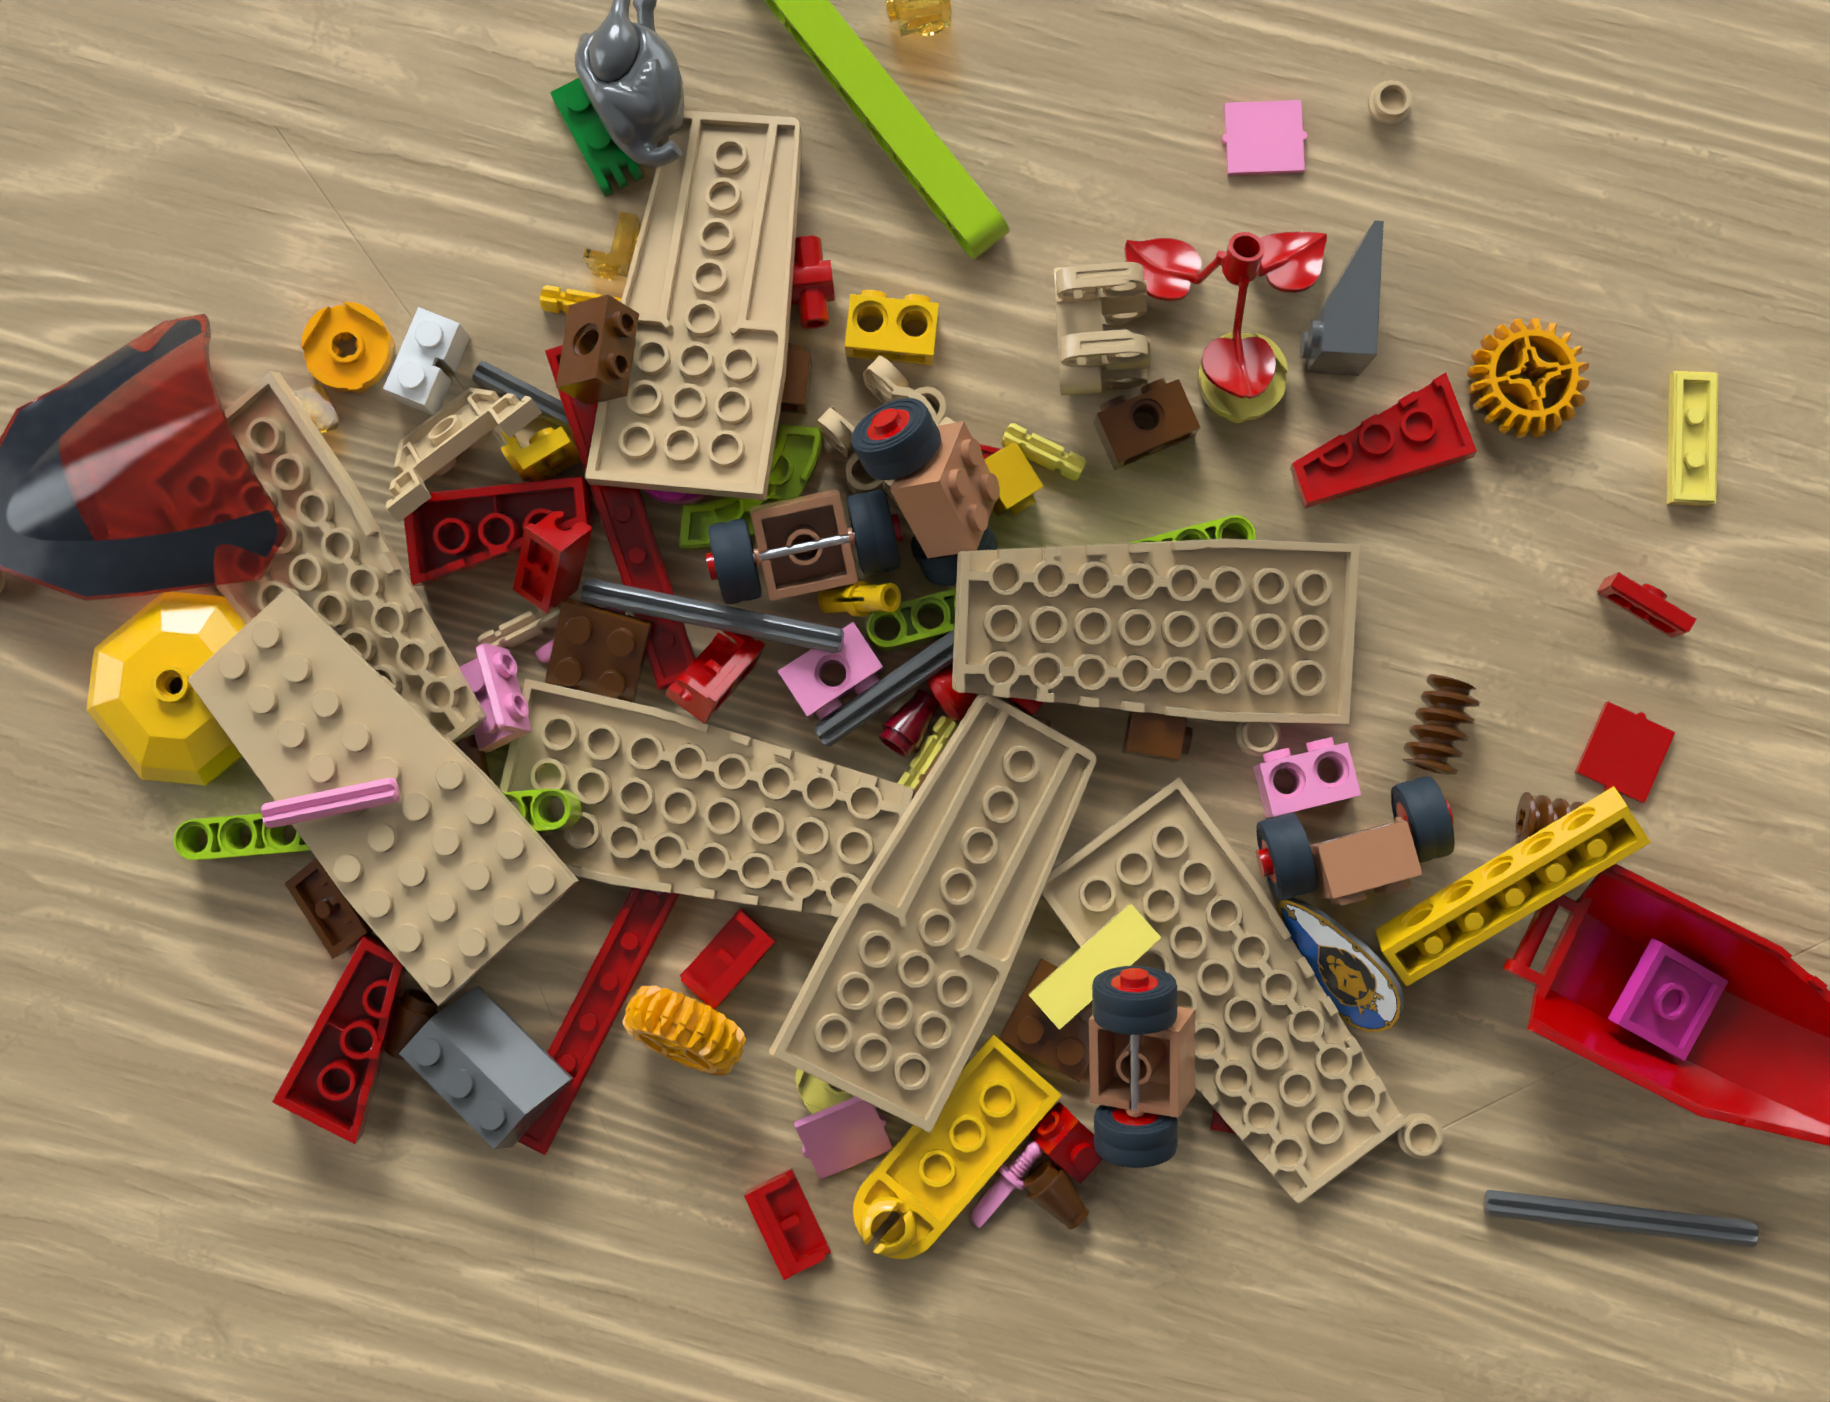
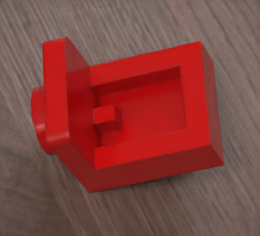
(1067, 1142)

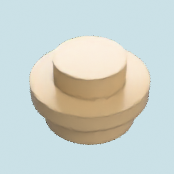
(1390, 102)
(1258, 737)
(1420, 1136)

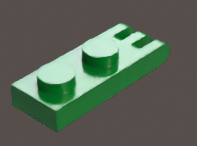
(592, 138)

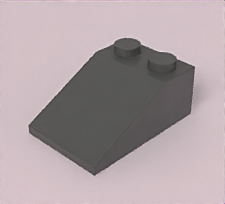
(1346, 327)

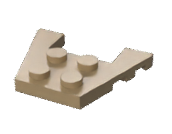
(448, 433)

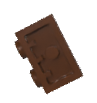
(327, 909)

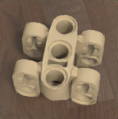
(1086, 302)
(886, 385)

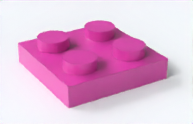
(1668, 999)

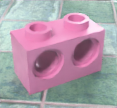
(1308, 787)

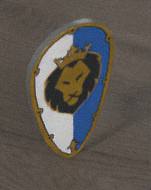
(1345, 968)

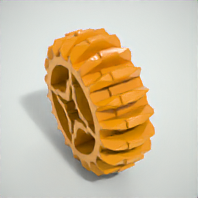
(1524, 344)
(684, 1030)

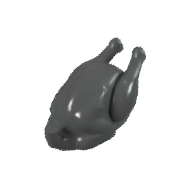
(633, 83)

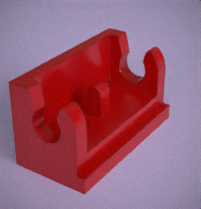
(551, 561)
(715, 674)
(727, 959)
(787, 1223)

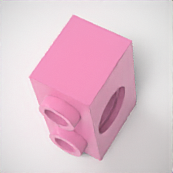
(804, 674)

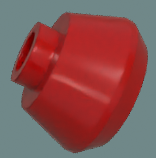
(953, 702)

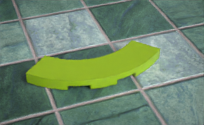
(791, 470)

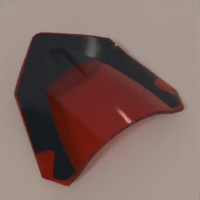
(134, 478)

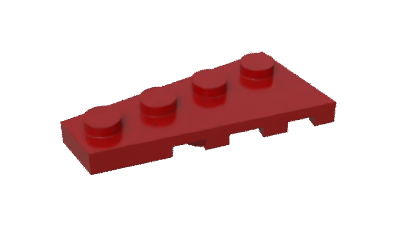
(1401, 442)

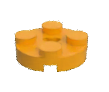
(343, 322)

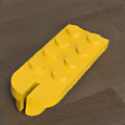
(939, 1172)

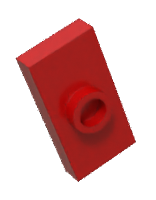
(1646, 604)

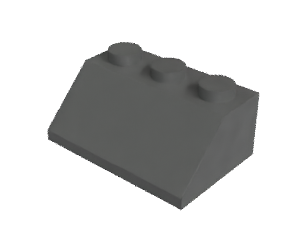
(486, 1068)

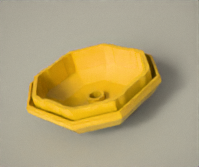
(131, 697)

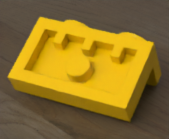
(545, 457)

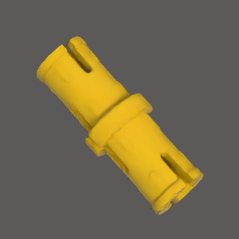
(876, 599)

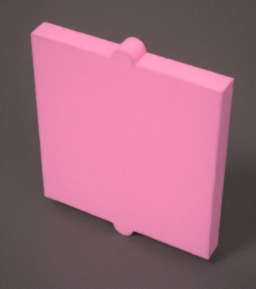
(1264, 137)
(843, 1136)

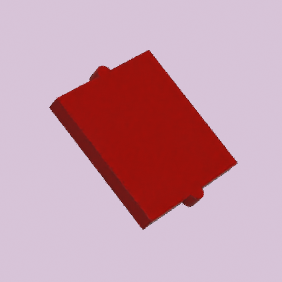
(1625, 752)

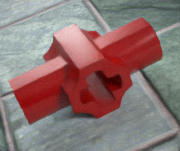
(812, 283)

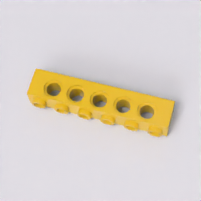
(1511, 886)

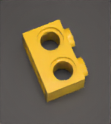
(890, 339)

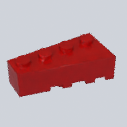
(486, 523)
(344, 1051)

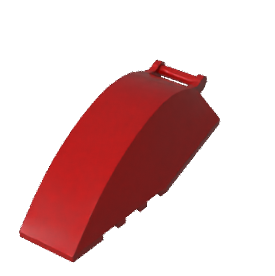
(1761, 1049)

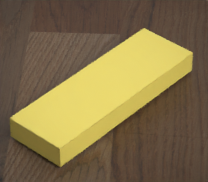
(1692, 438)
(1113, 946)

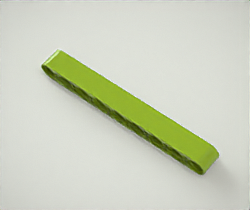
(893, 122)
(907, 614)
(226, 843)

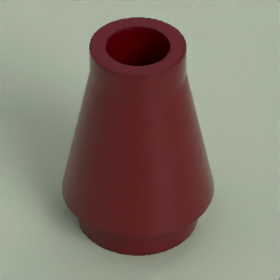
(908, 725)

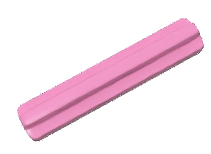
(330, 802)

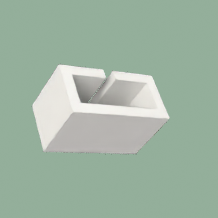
(414, 376)

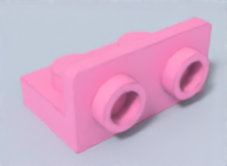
(498, 692)

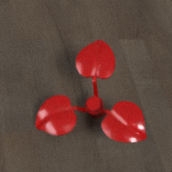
(1286, 259)

